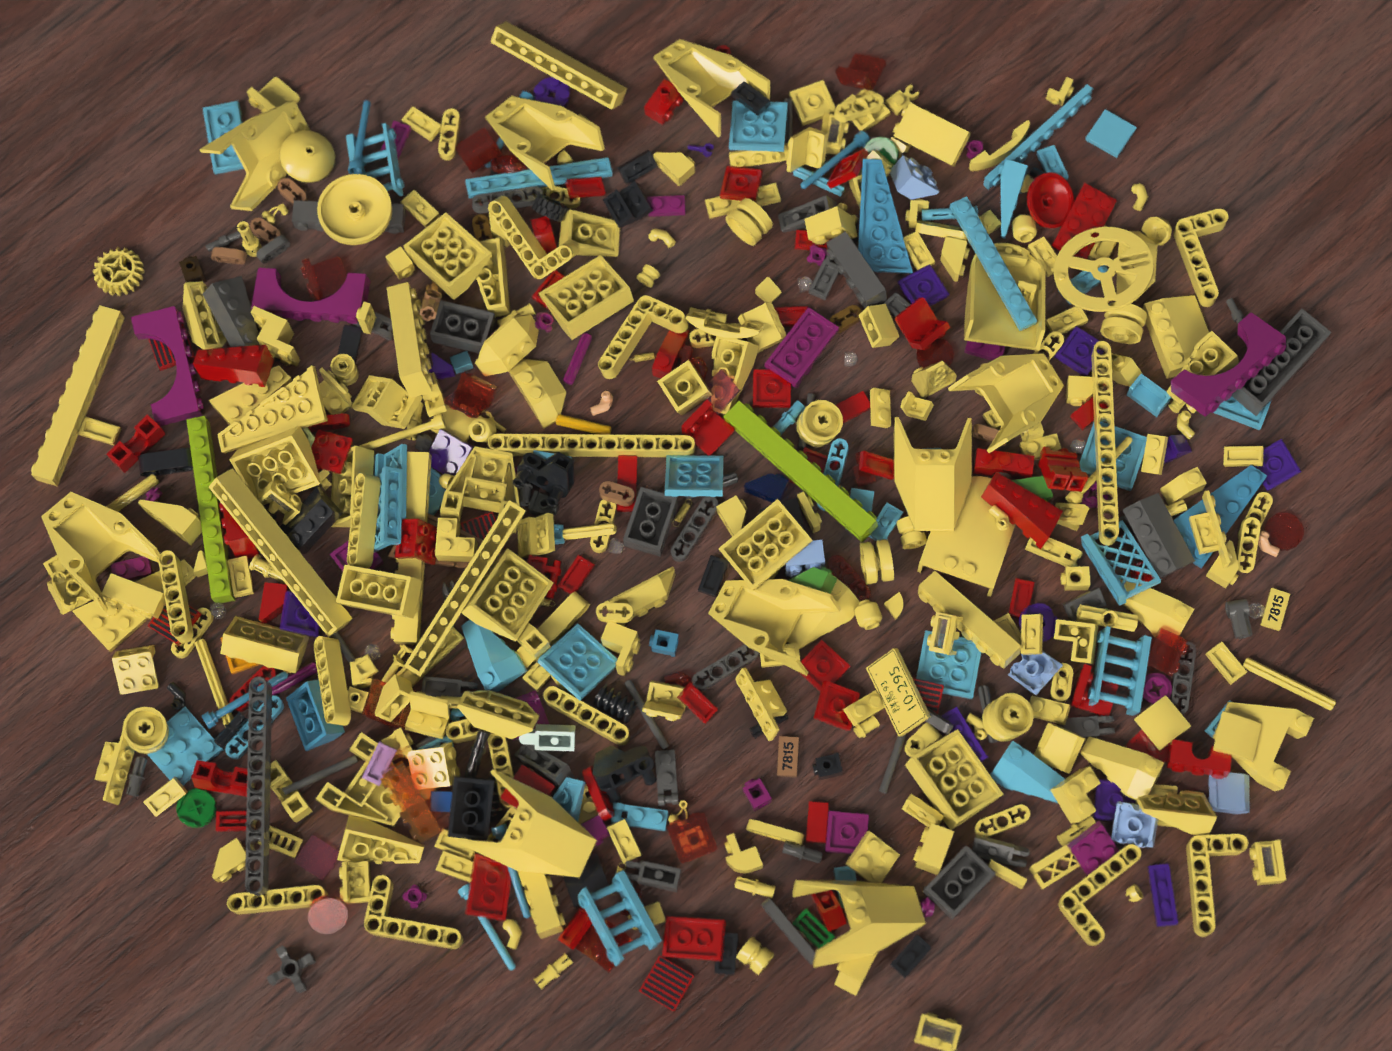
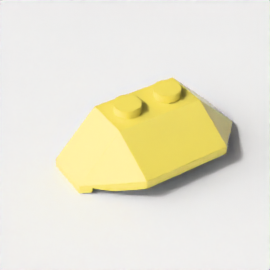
(1125, 280)
(200, 320)
(508, 345)
(540, 389)
(647, 594)
(498, 713)

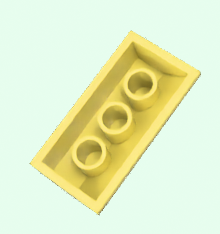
(358, 461)
(264, 644)

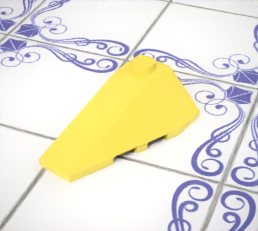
(1209, 358)
(735, 359)
(933, 378)
(1158, 610)
(814, 625)
(1129, 769)
(1185, 811)
(375, 843)

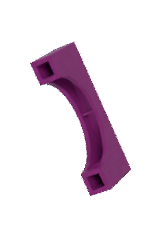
(336, 308)
(1208, 392)
(182, 399)

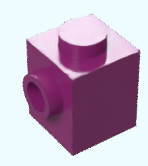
(597, 829)

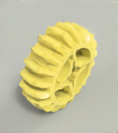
(121, 277)

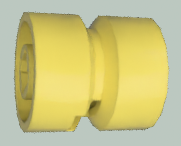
(344, 369)
(910, 538)
(755, 955)

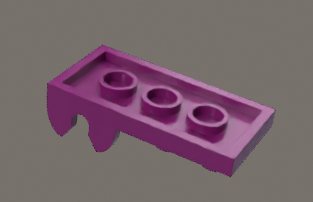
(801, 347)

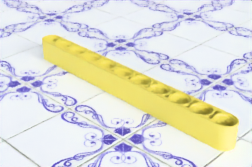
(601, 441)
(1101, 450)

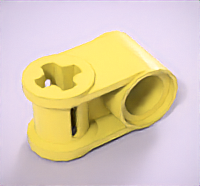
(924, 737)

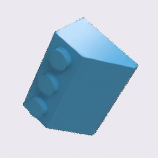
(309, 716)

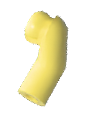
(1140, 190)
(662, 234)
(1183, 424)
(1002, 519)
(980, 732)
(514, 932)

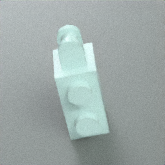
(551, 737)

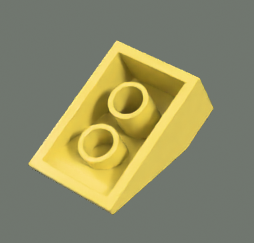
(592, 233)
(176, 518)

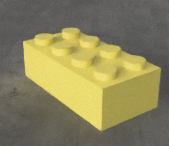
(379, 591)

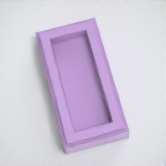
(379, 762)

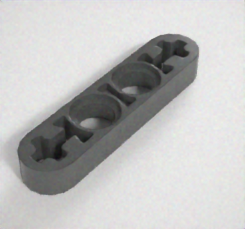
(528, 191)
(695, 529)
(727, 668)
(1184, 679)
(788, 929)

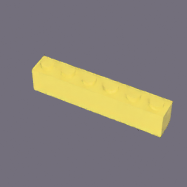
(975, 624)

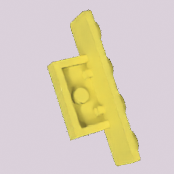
(752, 158)
(1208, 532)
(763, 701)
(114, 768)

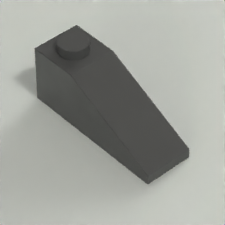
(795, 218)
(544, 764)

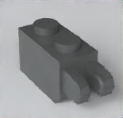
(655, 875)

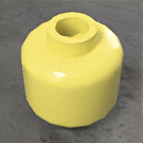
(1024, 228)
(481, 429)
(868, 614)

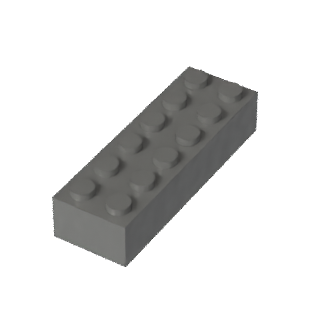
(1303, 339)

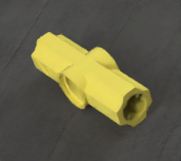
(1096, 616)

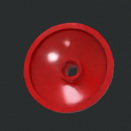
(1057, 200)

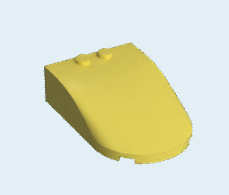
(985, 312)
(976, 544)

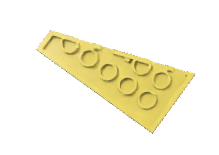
(289, 407)
(117, 623)

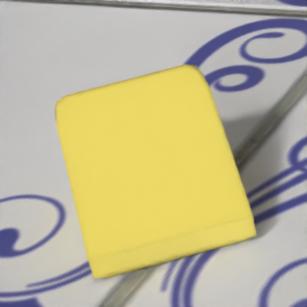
(767, 290)
(200, 566)

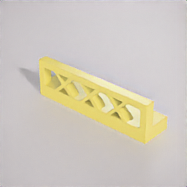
(1052, 859)

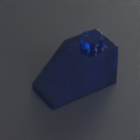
(768, 487)

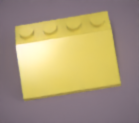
(448, 255)
(587, 297)
(1175, 330)
(279, 458)
(765, 544)
(507, 596)
(953, 779)

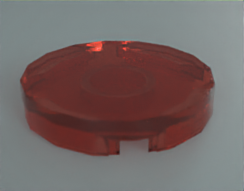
(507, 164)
(939, 351)
(1284, 531)
(327, 914)

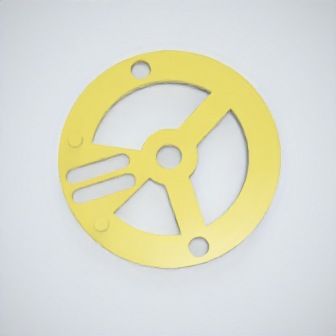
(1066, 260)

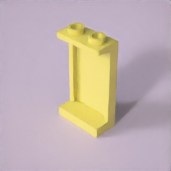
(931, 134)

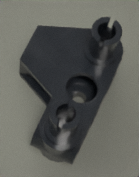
(555, 469)
(613, 762)

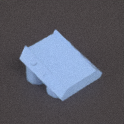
(1034, 671)
(1229, 794)
(1133, 826)

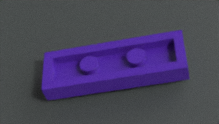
(959, 723)
(1162, 895)

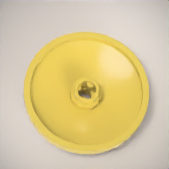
(354, 209)

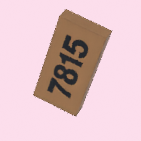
(787, 756)

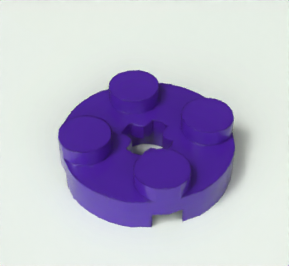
(549, 85)
(1049, 619)

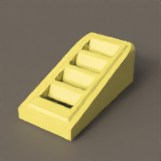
(275, 831)

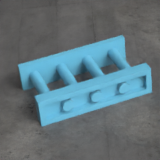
(389, 136)
(1138, 665)
(630, 902)

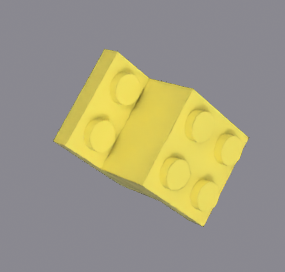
(276, 335)
(386, 402)
(621, 641)

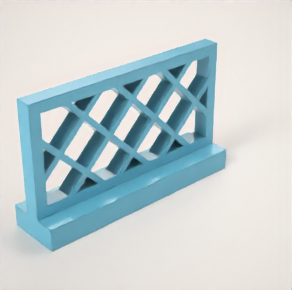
(395, 458)
(391, 508)
(1108, 573)

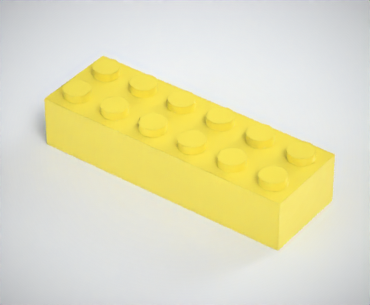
(409, 340)

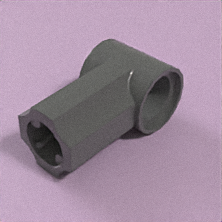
(1238, 613)

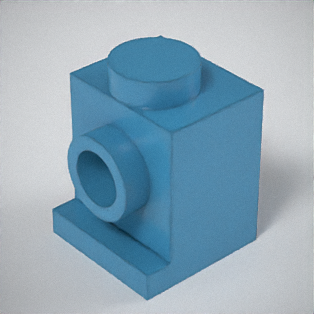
(662, 636)

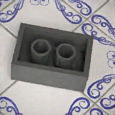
(462, 326)
(650, 522)
(959, 882)

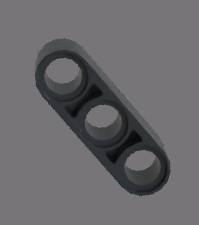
(165, 462)

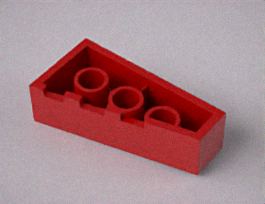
(235, 364)
(1023, 508)
(236, 537)

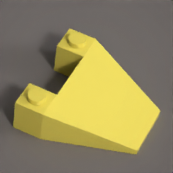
(481, 484)
(1274, 725)
(362, 797)

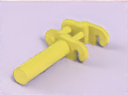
(397, 662)

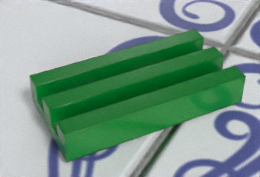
(818, 923)

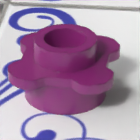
(975, 144)
(815, 250)
(544, 317)
(153, 494)
(408, 896)
(927, 907)

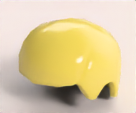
(1157, 230)

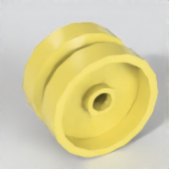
(749, 221)
(1124, 324)
(819, 423)
(874, 562)
(1007, 717)
(156, 734)

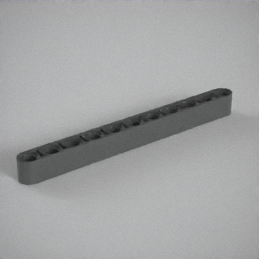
(262, 794)

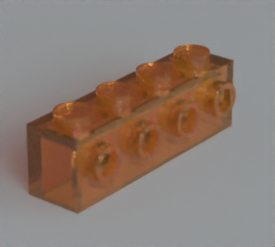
(410, 801)

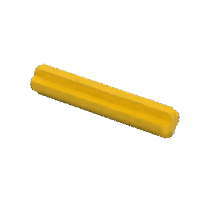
(583, 425)

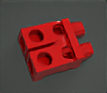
(1063, 468)

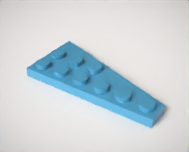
(879, 227)
(1230, 502)

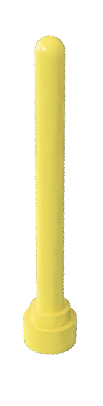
(437, 423)
(1075, 497)

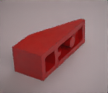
(669, 353)

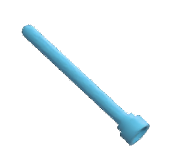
(491, 932)

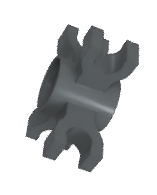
(304, 962)

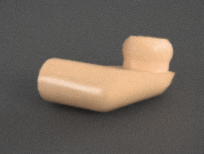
(604, 404)
(1265, 546)

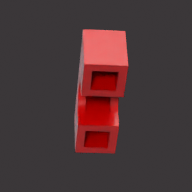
(145, 437)
(1017, 465)
(1182, 759)
(210, 777)

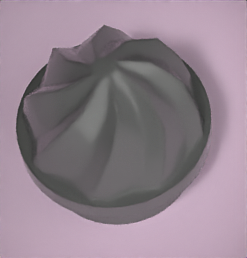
(423, 443)

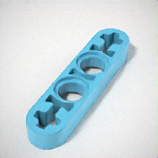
(836, 474)
(243, 749)

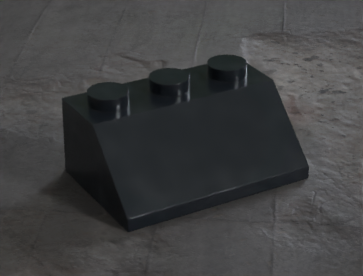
(313, 521)
(470, 808)

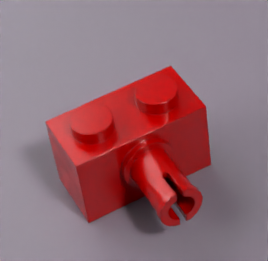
(663, 102)

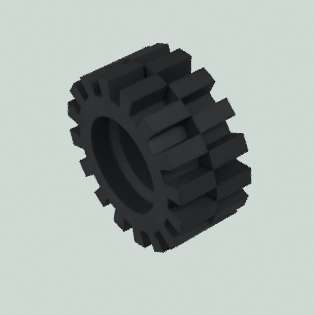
(549, 207)

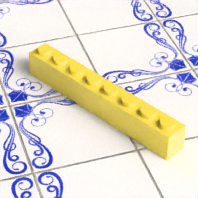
(559, 65)

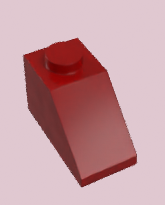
(543, 233)
(272, 601)
(829, 909)

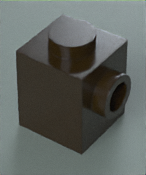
(192, 269)

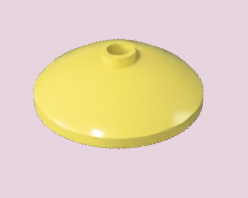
(304, 165)

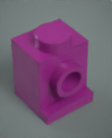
(761, 801)

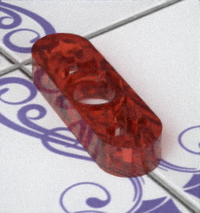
(836, 571)

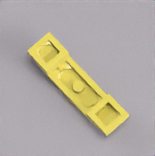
(985, 161)
(702, 322)

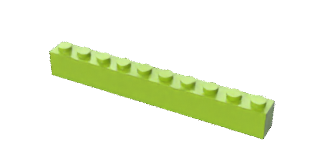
(801, 471)
(210, 515)

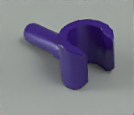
(702, 149)

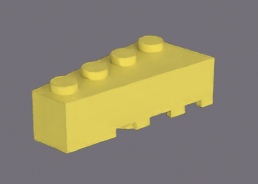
(493, 279)
(241, 399)
(542, 903)
(853, 973)

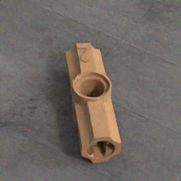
(430, 302)

